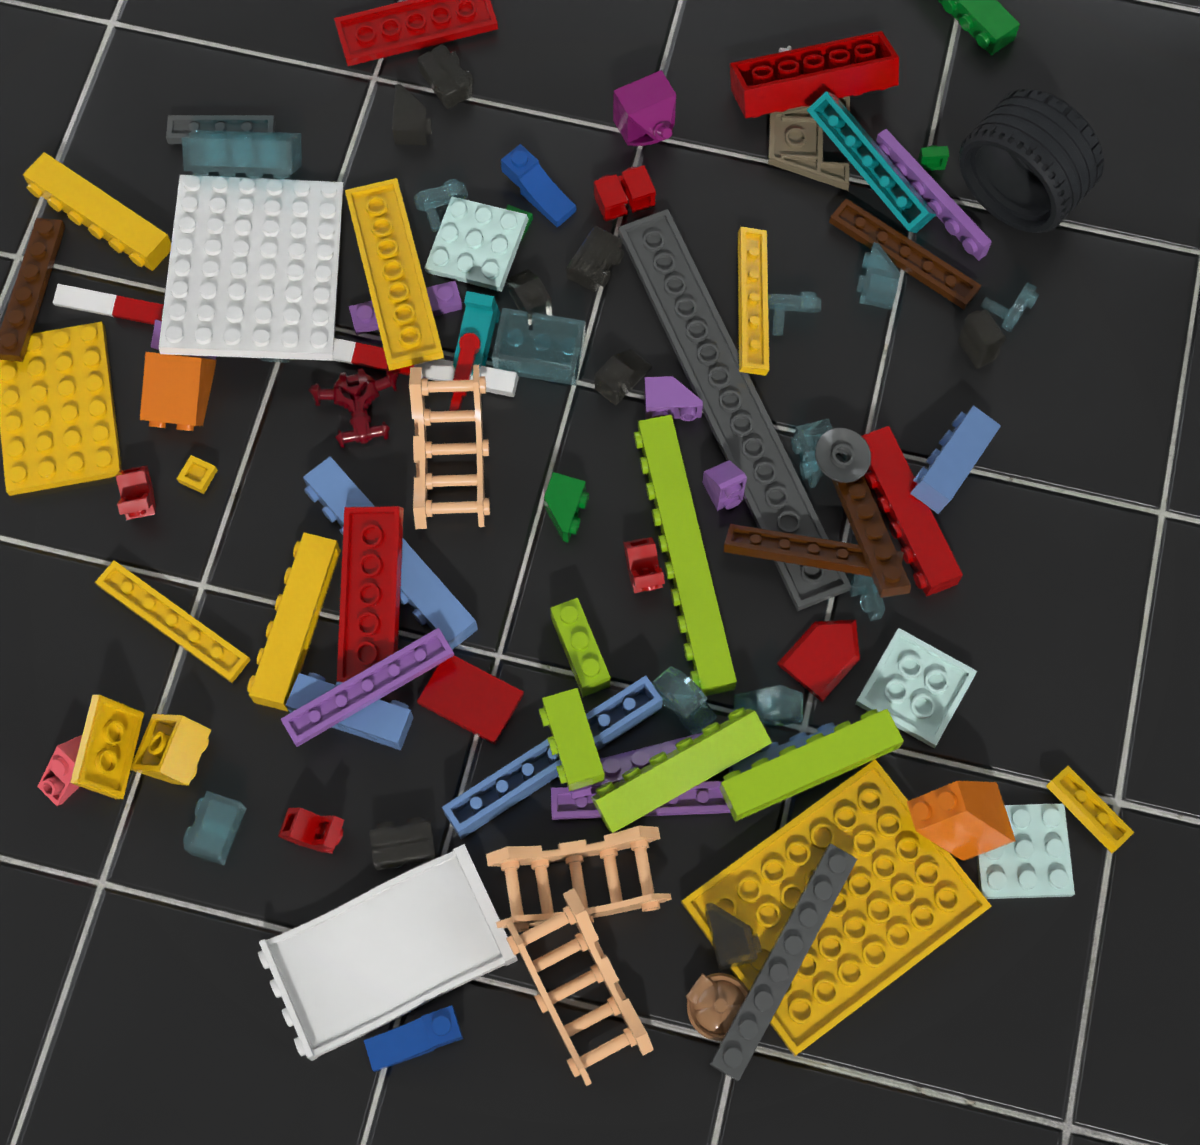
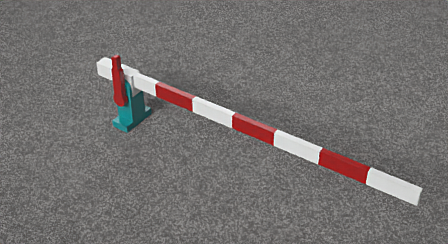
(471, 349)

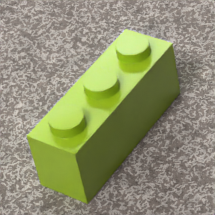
(580, 647)
(571, 740)

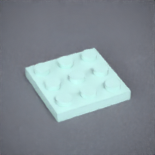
(476, 243)
(917, 687)
(1033, 864)

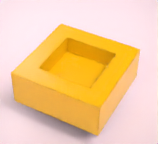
(197, 474)

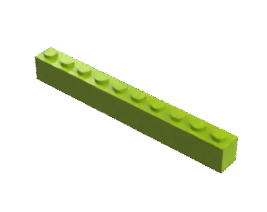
(686, 556)

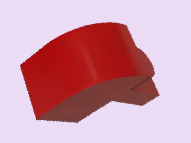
(136, 493)
(643, 565)
(312, 830)

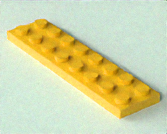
(394, 274)

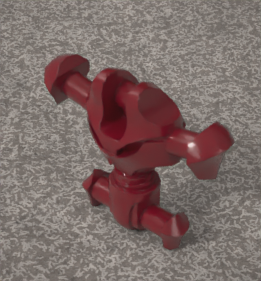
(356, 394)

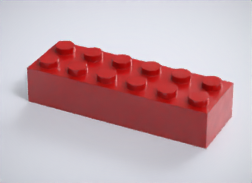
(806, 73)

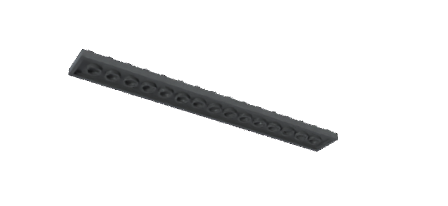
(728, 397)

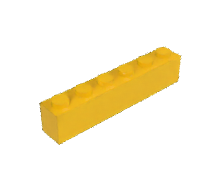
(97, 211)
(294, 621)

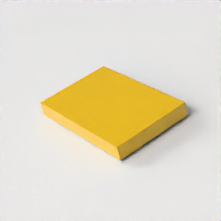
(107, 747)

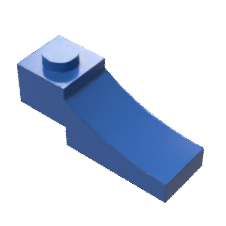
(537, 186)
(413, 1039)

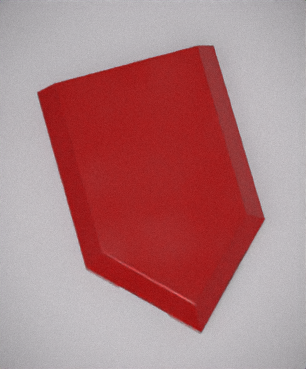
(823, 656)

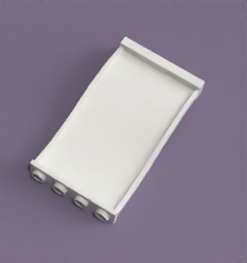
(385, 953)

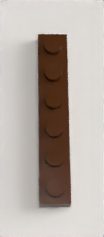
(905, 254)
(30, 288)
(873, 538)
(797, 549)

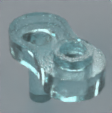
(431, 198)
(1026, 298)
(780, 303)

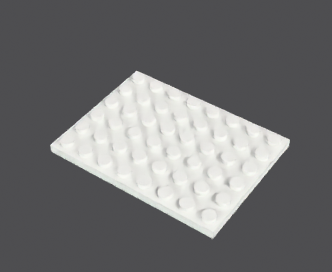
(253, 268)

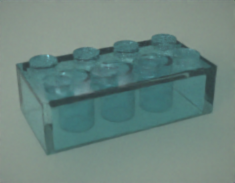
(242, 153)

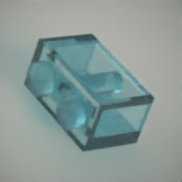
(214, 827)

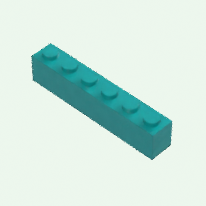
(871, 162)

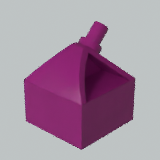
(645, 110)

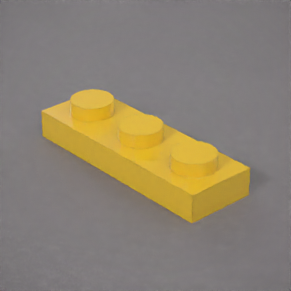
(1090, 809)

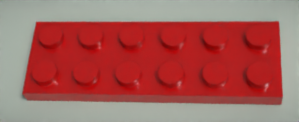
(411, 26)
(369, 588)

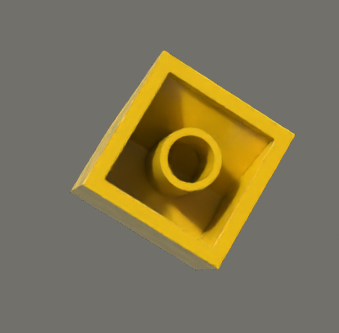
(171, 748)

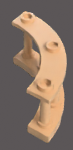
(425, 449)
(636, 838)
(601, 971)

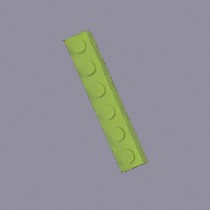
(810, 764)
(681, 769)

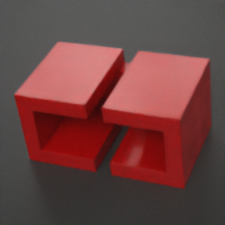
(631, 187)

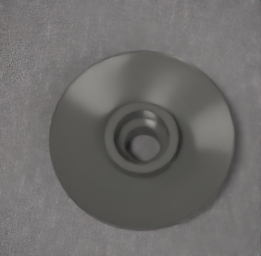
(847, 445)

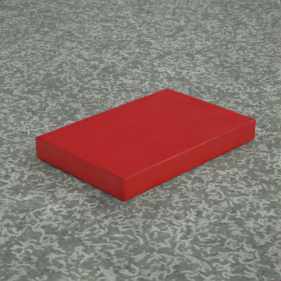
(471, 698)

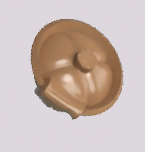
(714, 1003)

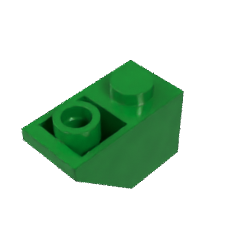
(563, 503)

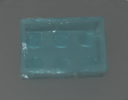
(546, 352)

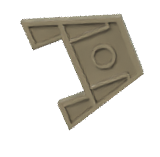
(798, 147)

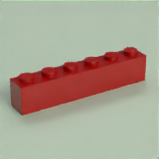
(908, 517)

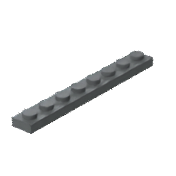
(783, 962)

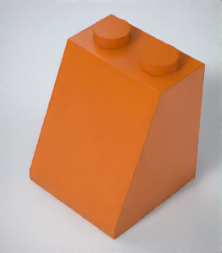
(176, 390)
(963, 818)

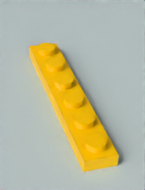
(753, 301)
(173, 621)

